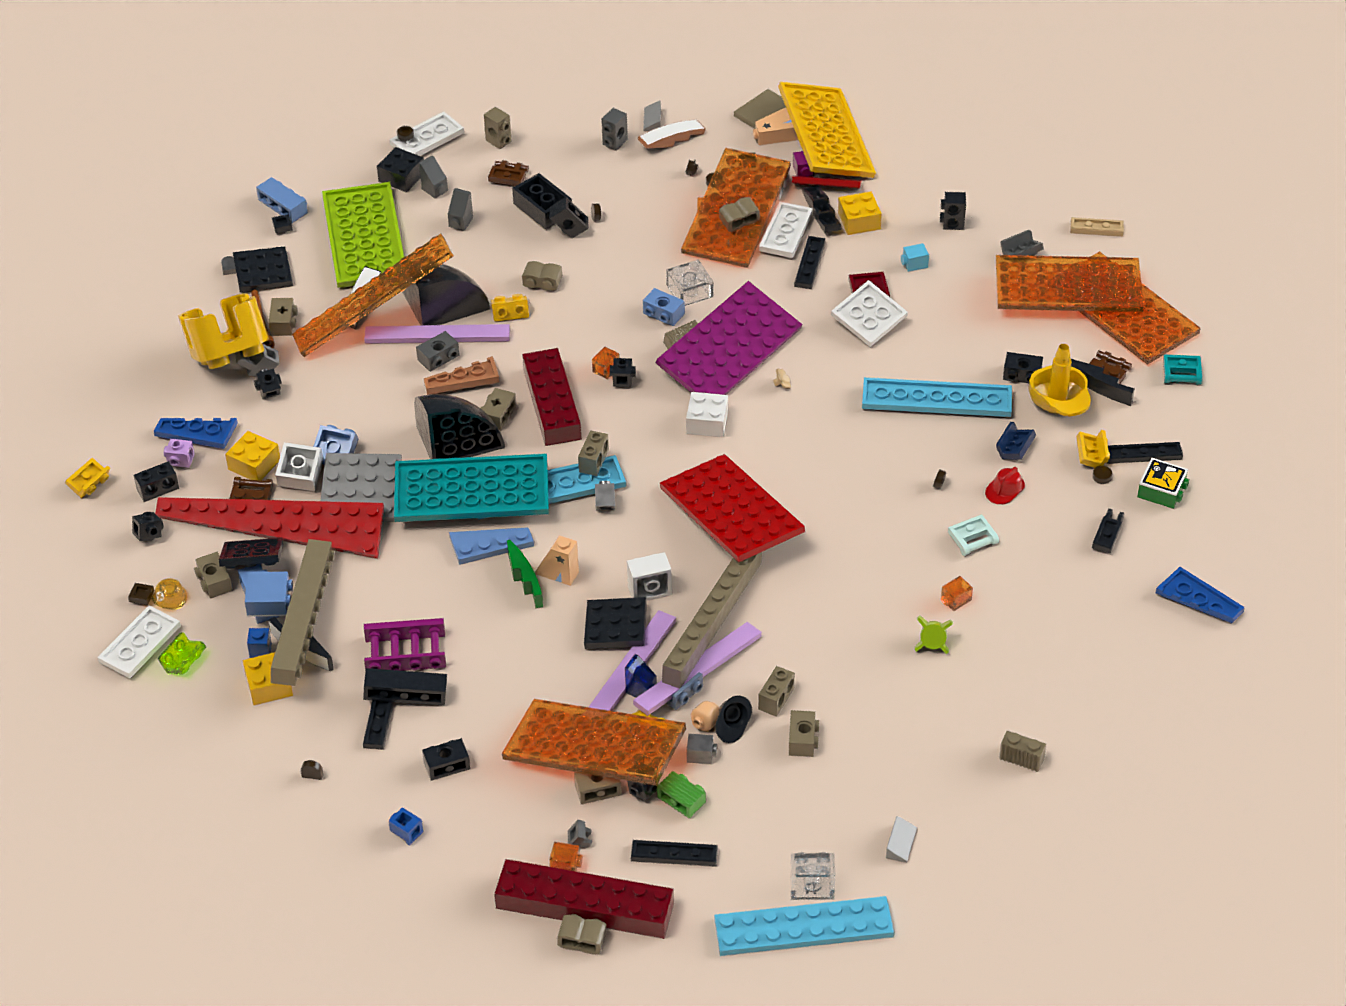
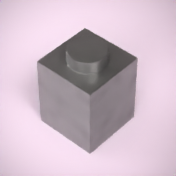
(605, 495)
(700, 748)

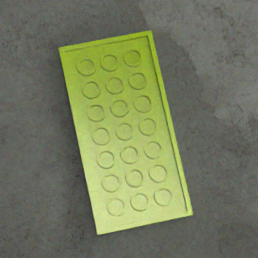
(362, 230)

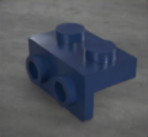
(1014, 442)

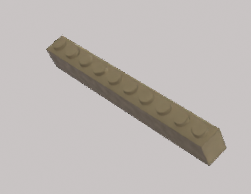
(302, 613)
(708, 620)

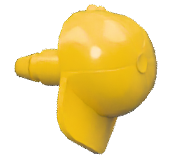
(1060, 386)

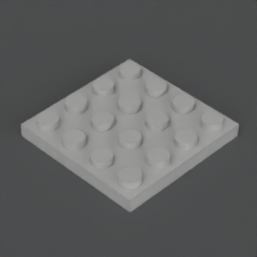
(361, 479)

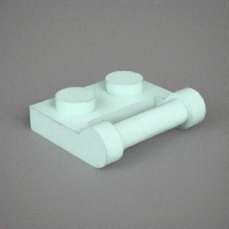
(970, 530)

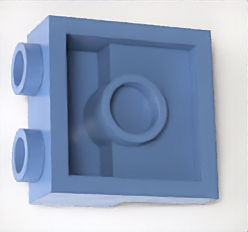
(335, 440)

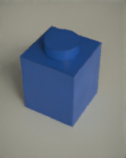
(259, 642)

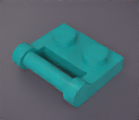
(1182, 364)

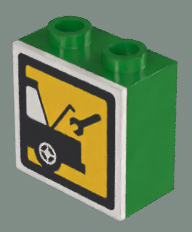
(1163, 483)

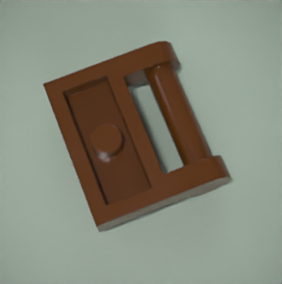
(252, 494)

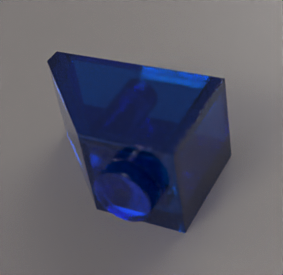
(638, 677)

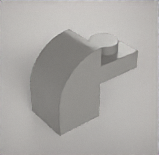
(255, 363)

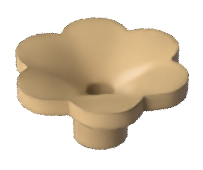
(782, 379)

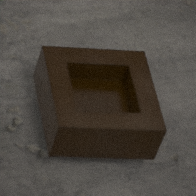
(141, 593)

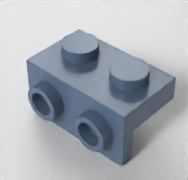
(685, 692)

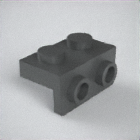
(1021, 244)

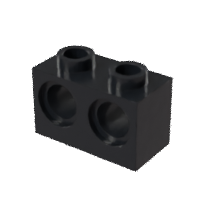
(953, 210)
(156, 481)

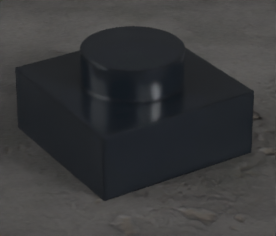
(282, 223)

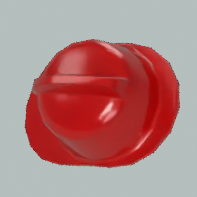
(1005, 486)

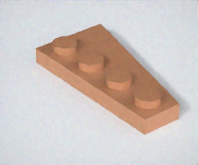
(470, 377)

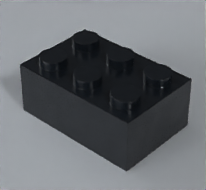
(536, 197)

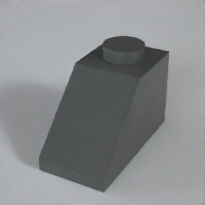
(432, 177)
(460, 209)

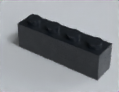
(405, 686)

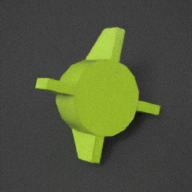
(933, 634)

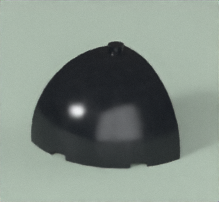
(445, 296)
(455, 427)

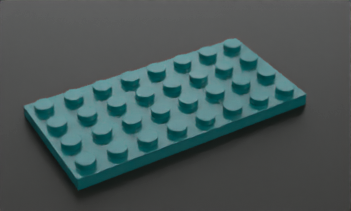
(471, 487)

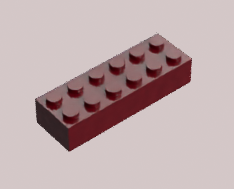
(551, 397)

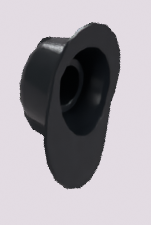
(733, 718)

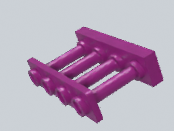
(405, 630)

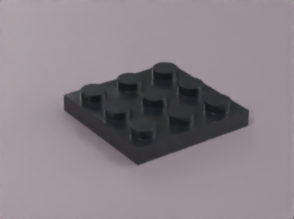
(262, 269)
(251, 552)
(615, 623)

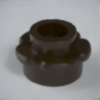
(691, 167)

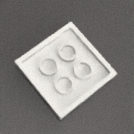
(869, 313)

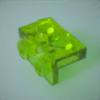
(180, 654)

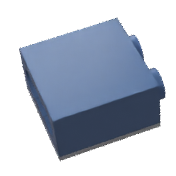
(268, 593)

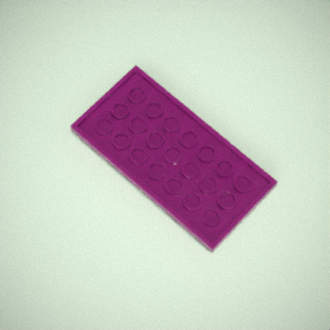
(729, 342)

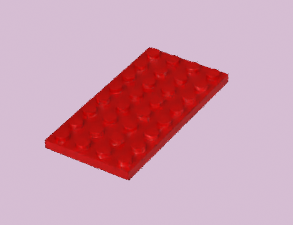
(732, 507)

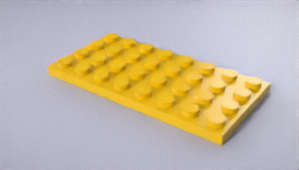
(826, 130)

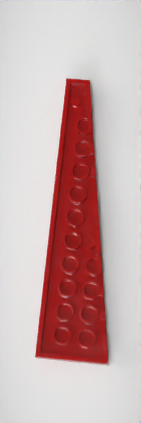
(347, 525)

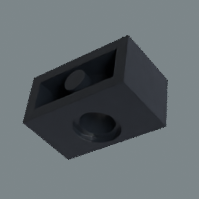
(568, 217)
(1021, 366)
(446, 759)

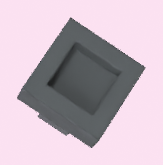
(578, 833)

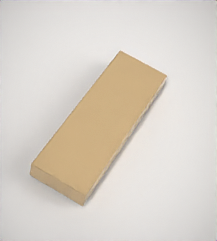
(1097, 226)

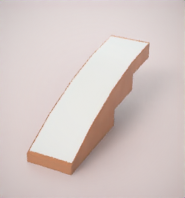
(668, 134)

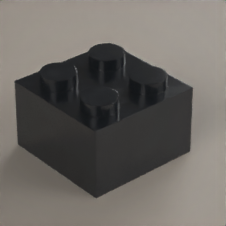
(400, 169)

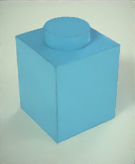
(915, 257)

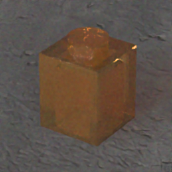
(602, 361)
(956, 593)
(565, 856)

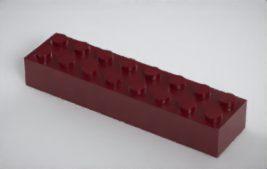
(561, 892)

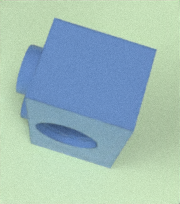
(663, 307)

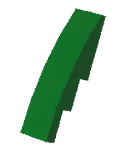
(523, 572)

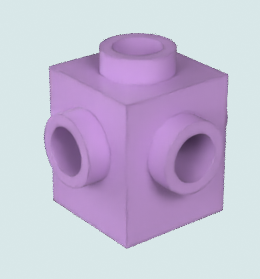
(179, 453)

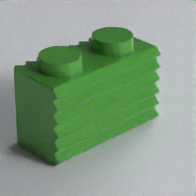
(681, 794)

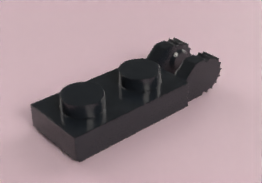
(1108, 532)

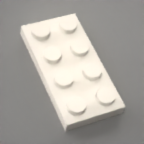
(430, 134)
(785, 229)
(139, 641)

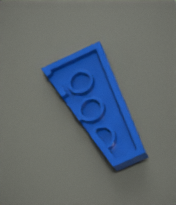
(207, 433)
(1197, 594)

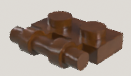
(508, 173)
(1111, 370)

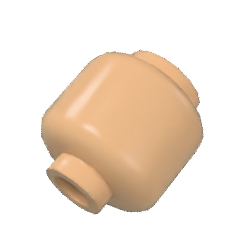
(705, 715)

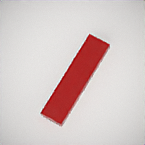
(826, 181)

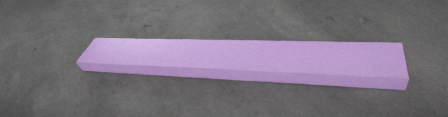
(423, 333)
(710, 660)
(615, 686)

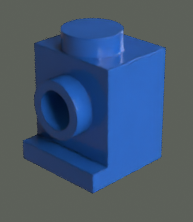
(406, 825)

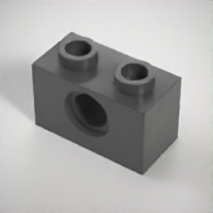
(614, 129)
(437, 351)

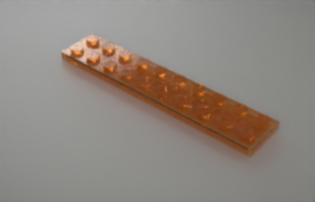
(372, 295)

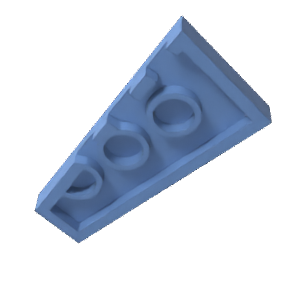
(482, 544)

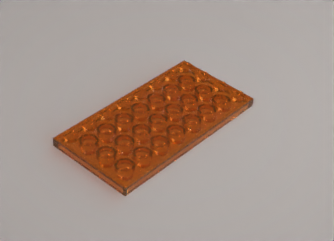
(736, 177)
(1068, 283)
(1147, 332)
(594, 741)

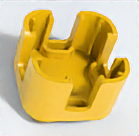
(243, 332)

